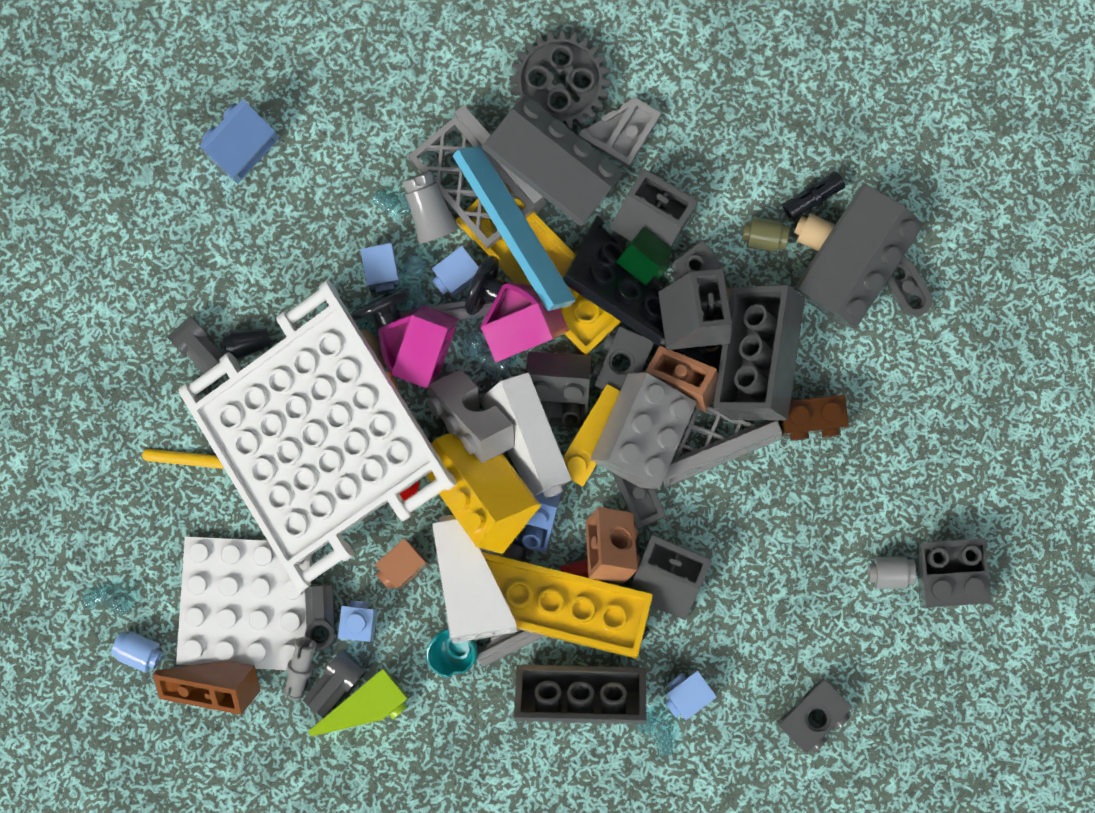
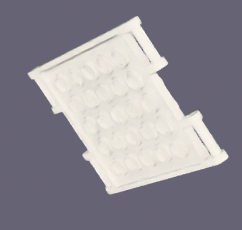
(315, 435)

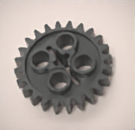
(581, 64)

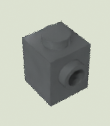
(696, 259)

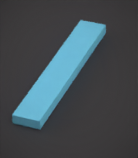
(514, 228)

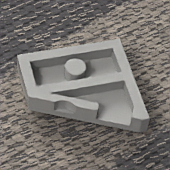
(622, 131)

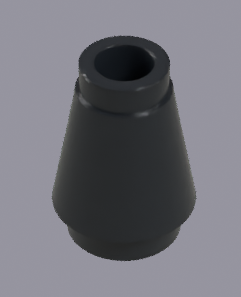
(246, 341)

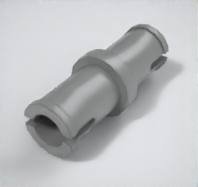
(299, 668)

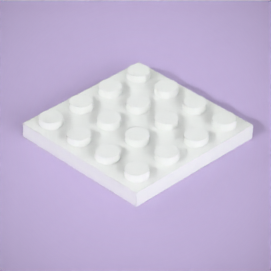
(238, 604)

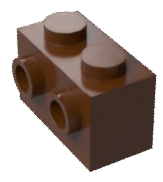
(815, 415)

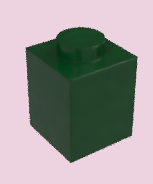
(645, 256)

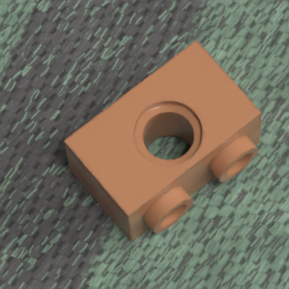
(685, 375)
(611, 545)
(401, 565)

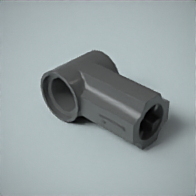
(194, 343)
(320, 611)
(337, 680)

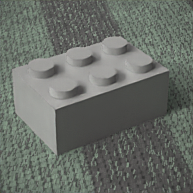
(643, 430)

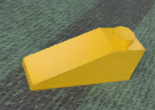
(583, 445)

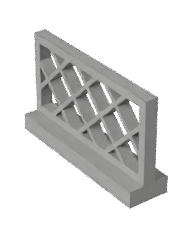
(476, 136)
(720, 451)

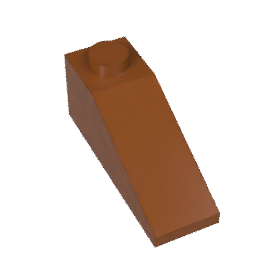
(212, 685)

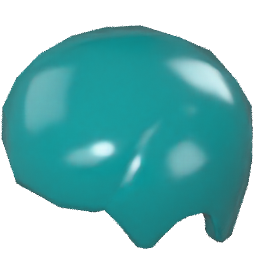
(444, 659)

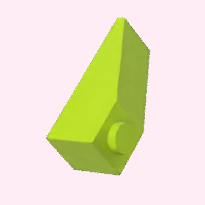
(369, 704)

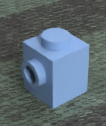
(357, 622)
(688, 695)

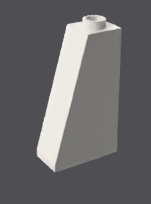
(535, 447)
(469, 589)

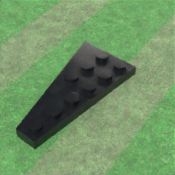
(619, 293)

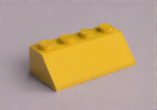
(487, 496)

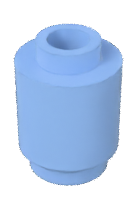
(136, 651)

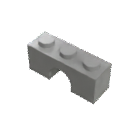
(456, 403)

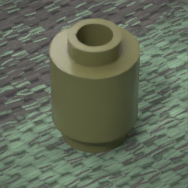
(765, 234)

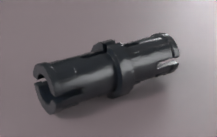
(813, 195)

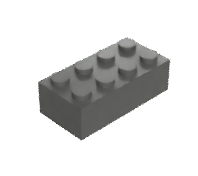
(762, 353)

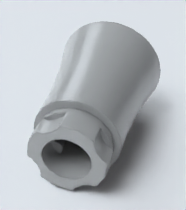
(428, 208)

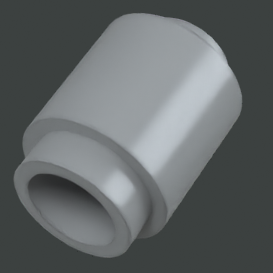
(892, 572)

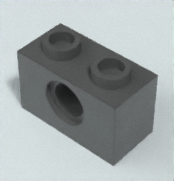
(623, 343)
(796, 722)

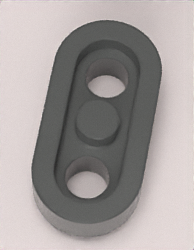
(910, 286)

